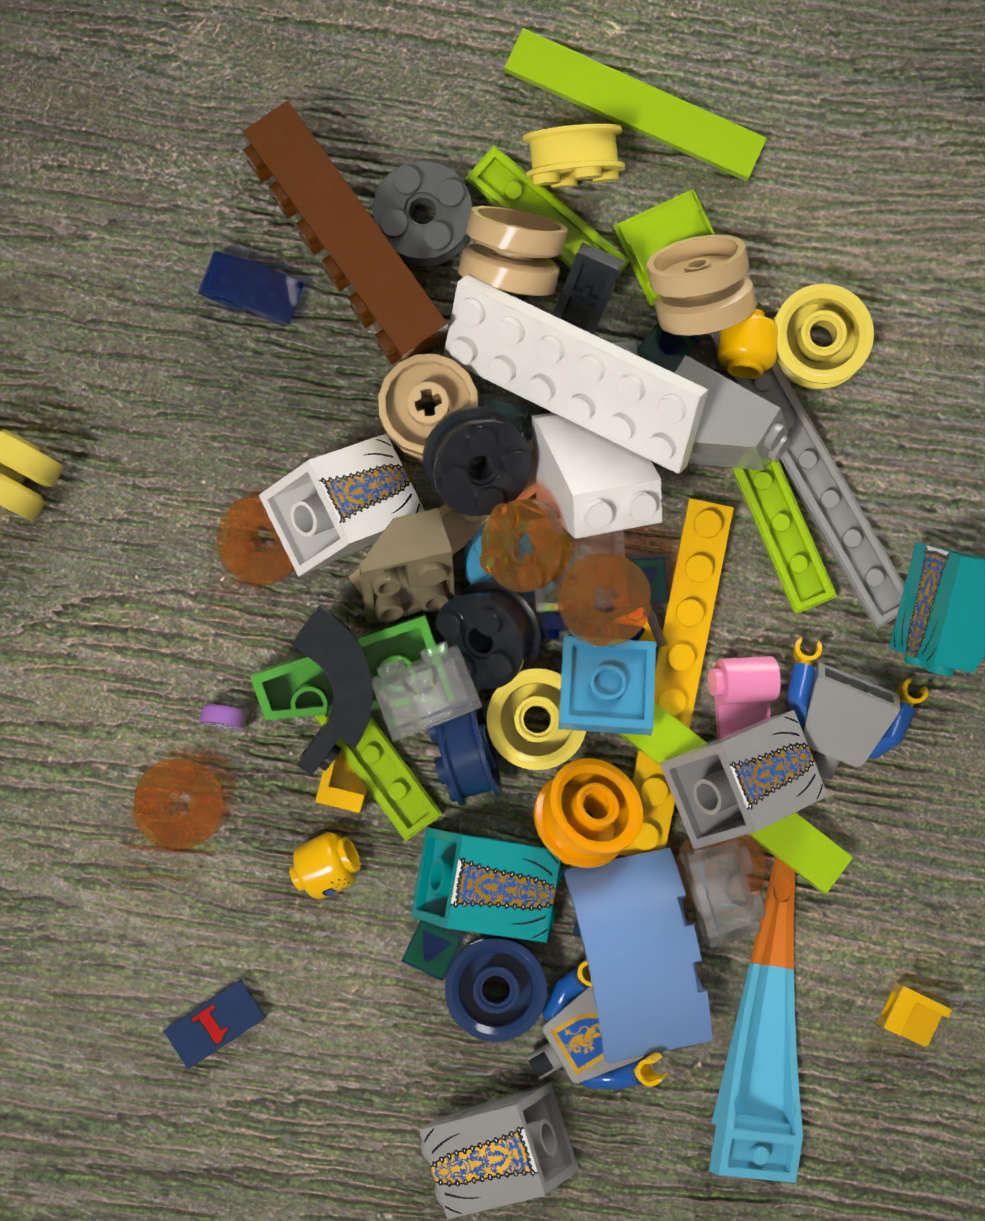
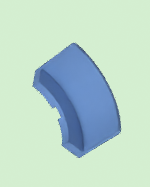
(640, 955)

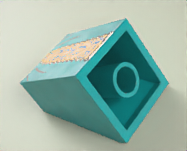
(942, 611)
(486, 885)

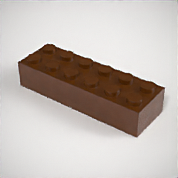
(345, 234)

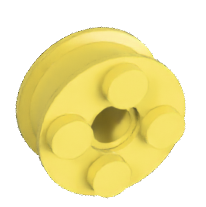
(573, 154)
(842, 316)
(507, 725)

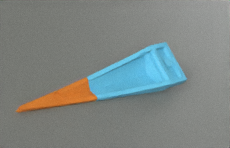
(759, 1090)

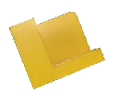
(341, 787)
(911, 1015)

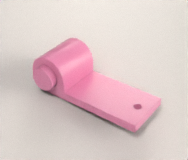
(743, 691)

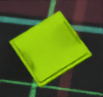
(657, 228)

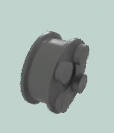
(416, 186)

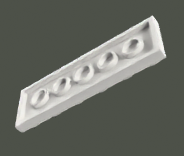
(575, 374)

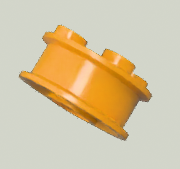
(567, 826)

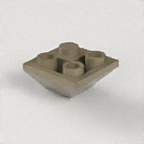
(408, 569)

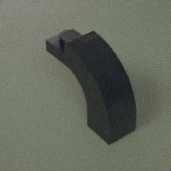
(588, 288)
(343, 660)

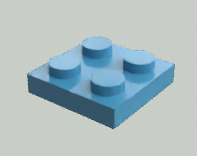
(607, 687)

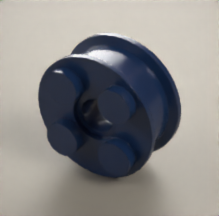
(467, 757)
(490, 1018)

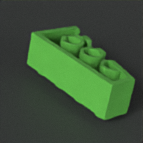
(302, 687)

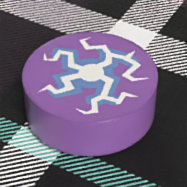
(223, 717)

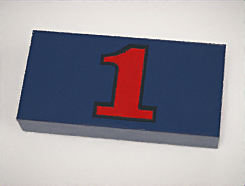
(214, 1023)

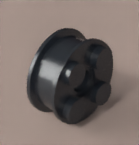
(458, 441)
(493, 630)

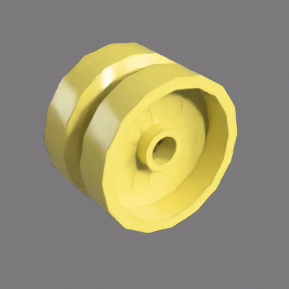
(20, 461)

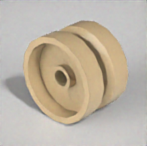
(513, 250)
(701, 285)
(413, 384)

